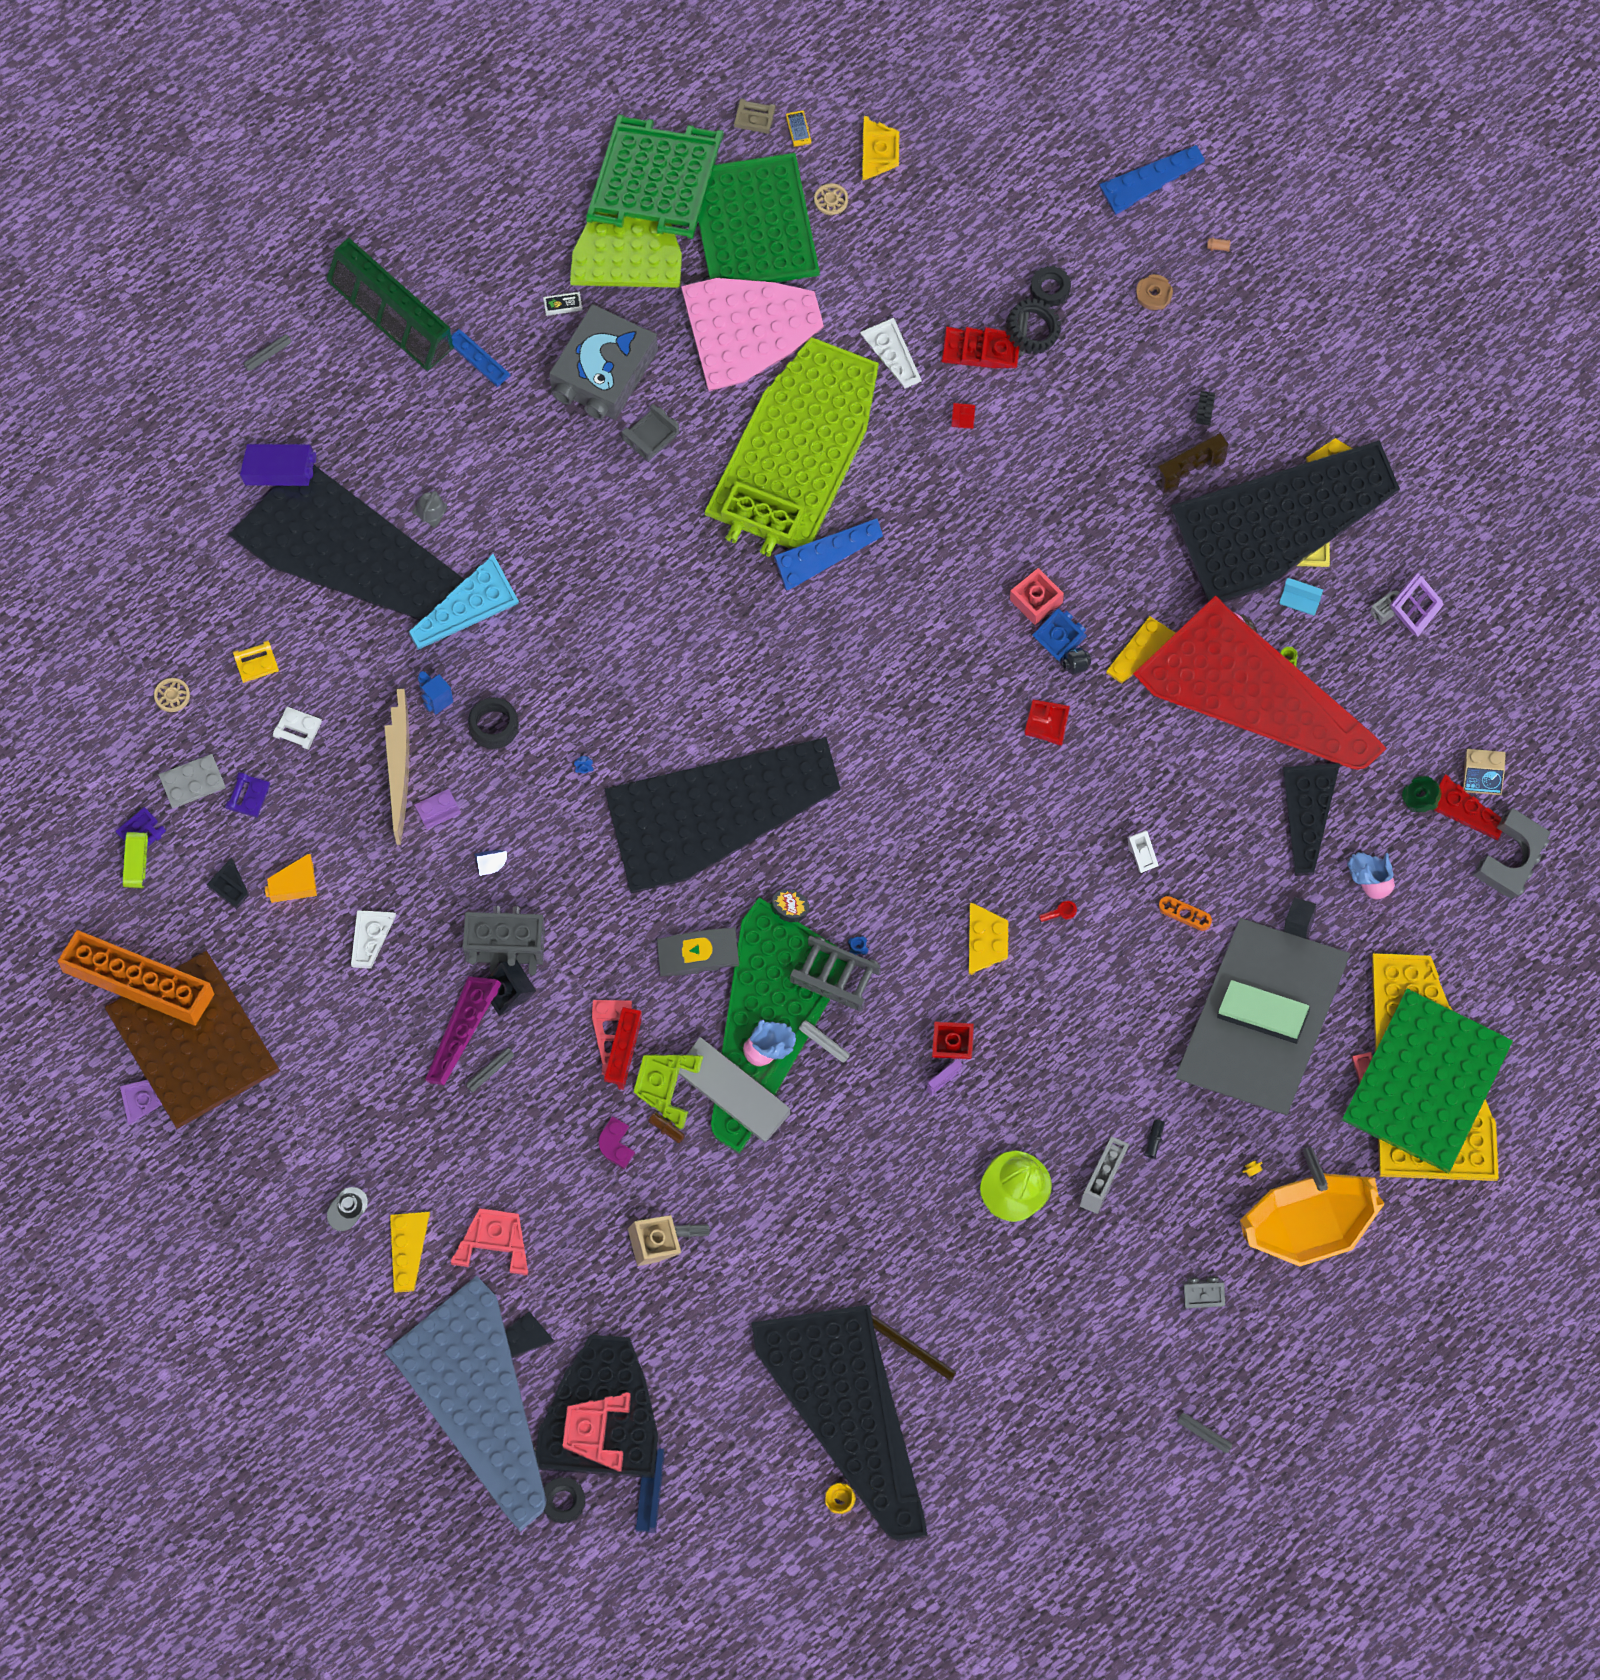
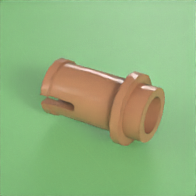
(1218, 244)

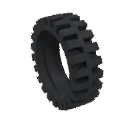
(1041, 310)

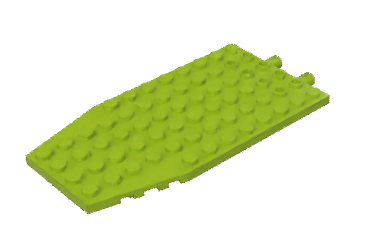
(797, 447)

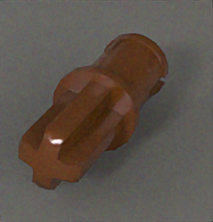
(666, 1127)

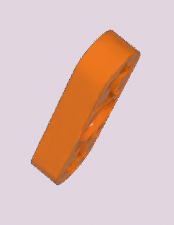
(1183, 906)

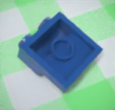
(1060, 634)

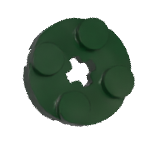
(1426, 802)

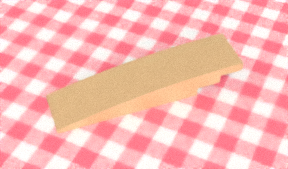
(398, 762)

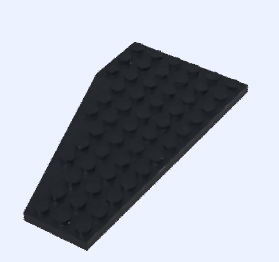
(344, 546)
(701, 815)

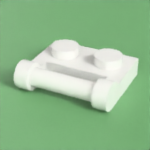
(299, 722)

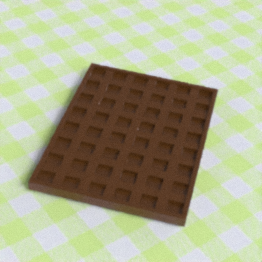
(198, 1064)

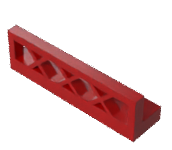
(623, 1047)

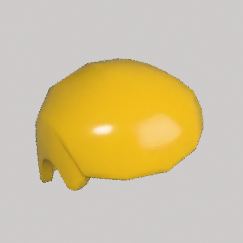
(841, 1492)

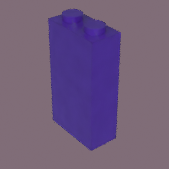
(278, 464)

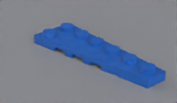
(1139, 183)
(812, 558)

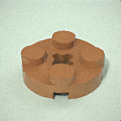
(1150, 301)

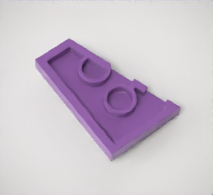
(138, 1100)

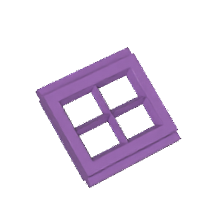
(1406, 593)

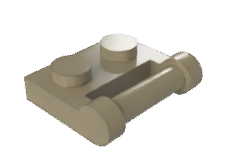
(754, 120)

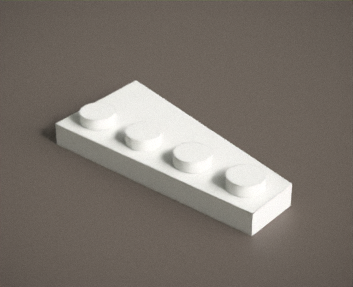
(892, 350)

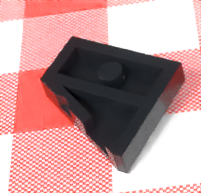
(229, 885)

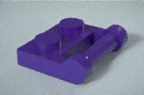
(253, 798)

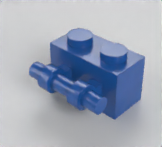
(435, 692)

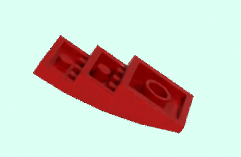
(979, 348)

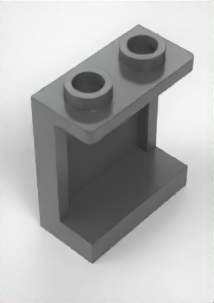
(651, 433)

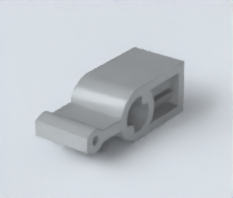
(1383, 609)

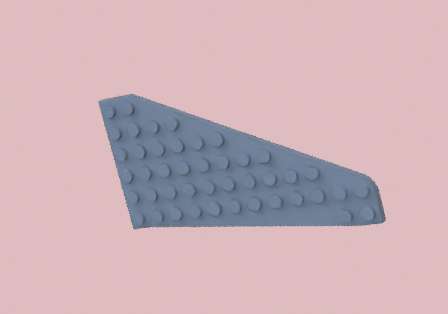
(469, 1384)

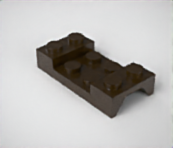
(1210, 451)

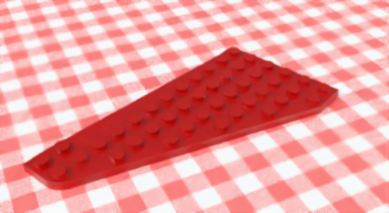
(1239, 678)

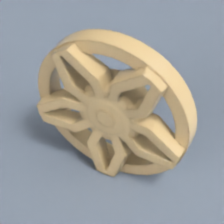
(831, 199)
(172, 695)

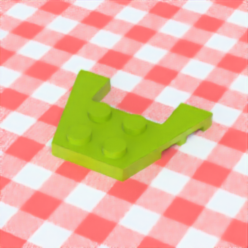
(658, 1080)

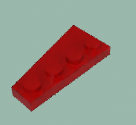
(1467, 809)

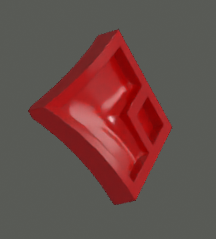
(1047, 721)

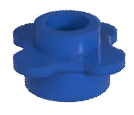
(583, 765)
(853, 942)

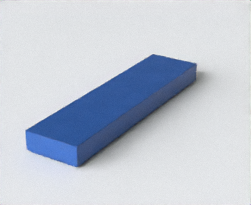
(479, 358)

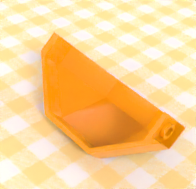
(1310, 1224)

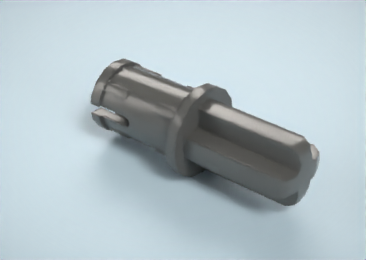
(692, 1230)

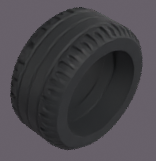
(493, 741)

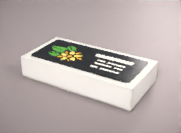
(562, 303)

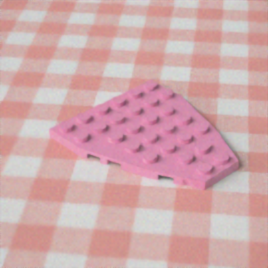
(747, 326)

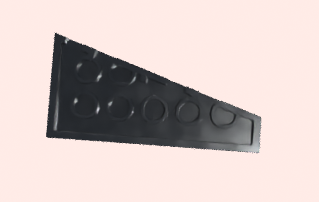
(1308, 803)

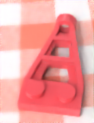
(606, 1011)

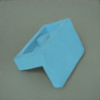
(1301, 596)

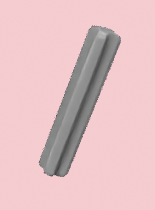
(824, 1041)

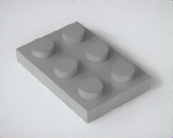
(192, 781)

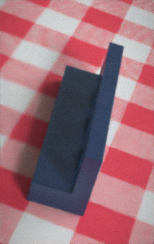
(650, 1498)

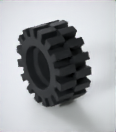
(1205, 408)

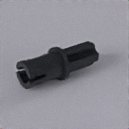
(1154, 1138)

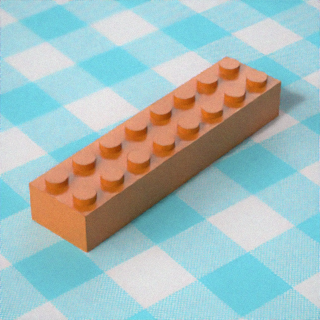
(136, 977)

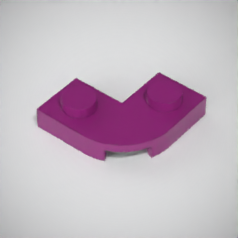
(610, 1143)

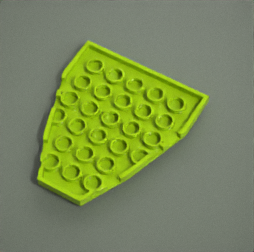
(626, 255)

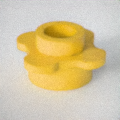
(1252, 1168)

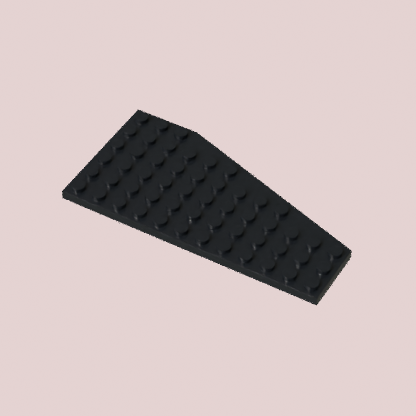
(1269, 525)

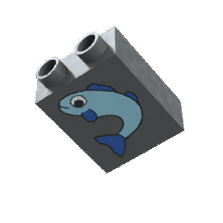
(603, 363)

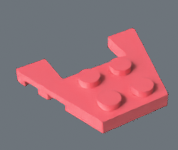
(494, 1232)
(586, 1429)

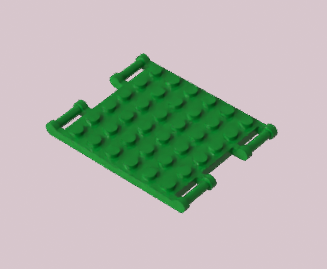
(655, 175)

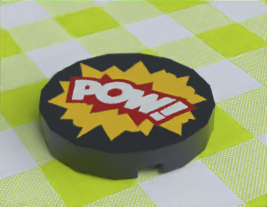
(790, 905)

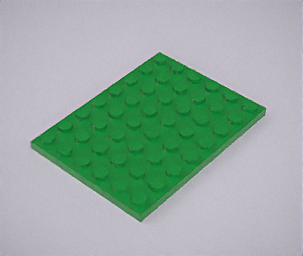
(757, 222)
(1427, 1080)

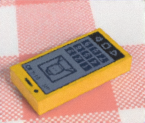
(798, 128)

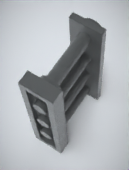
(837, 992)

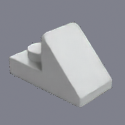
(1143, 851)

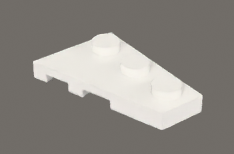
(369, 936)

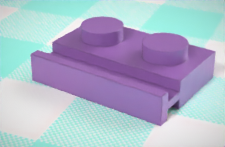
(437, 809)
(945, 1076)

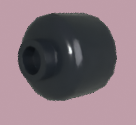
(1076, 661)

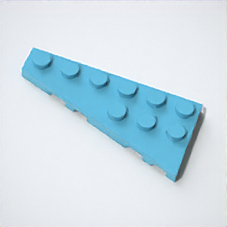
(472, 601)

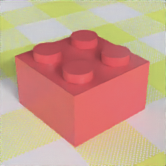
(1036, 596)

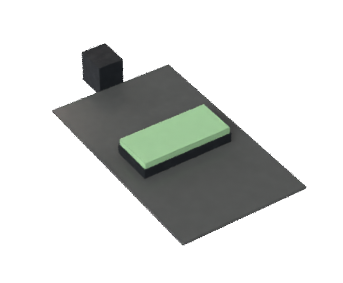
(1264, 1012)

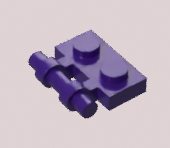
(141, 823)

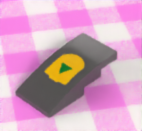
(697, 952)

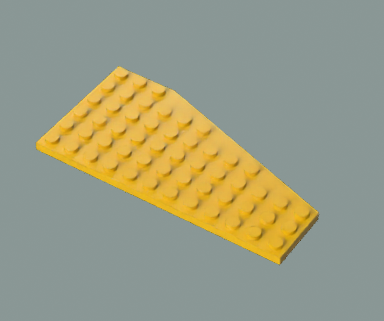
(1479, 1154)

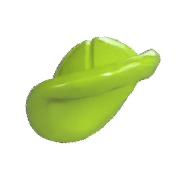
(1015, 1186)

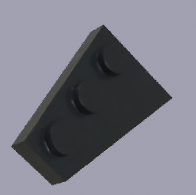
(526, 1335)

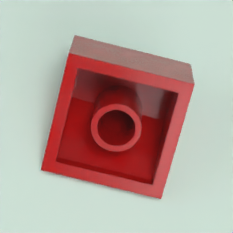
(953, 1040)

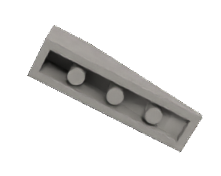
(1103, 1175)

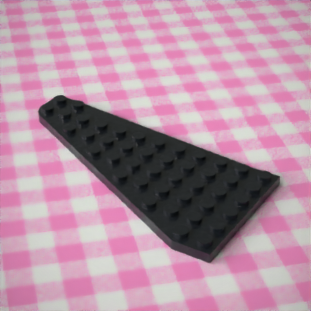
(841, 1391)

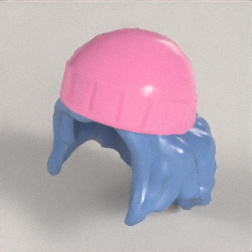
(1373, 874)
(768, 1043)

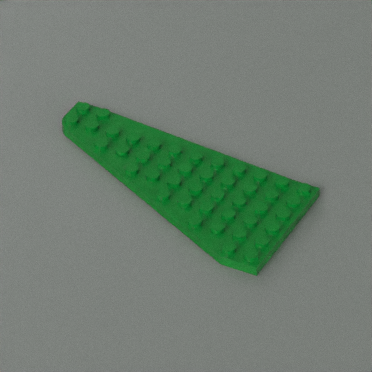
(764, 991)

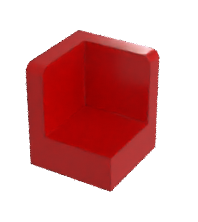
(963, 415)

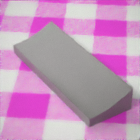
(736, 1092)

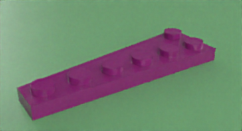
(466, 1016)

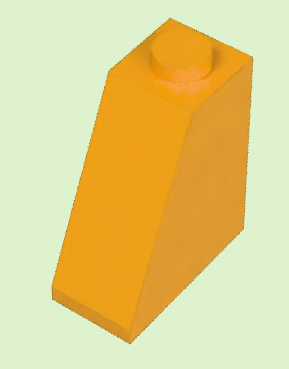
(293, 881)

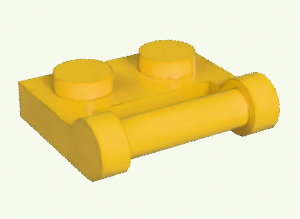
(256, 667)

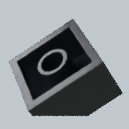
(514, 987)

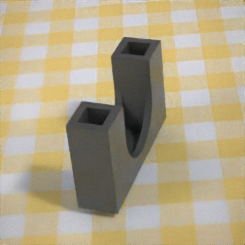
(1531, 839)

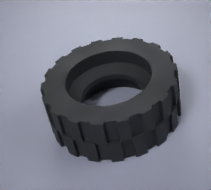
(1056, 274)
(577, 1493)

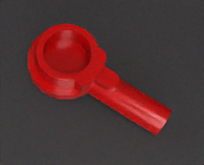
(1066, 910)

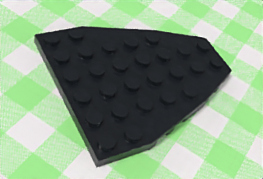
(602, 1370)

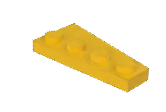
(1140, 648)
(407, 1239)

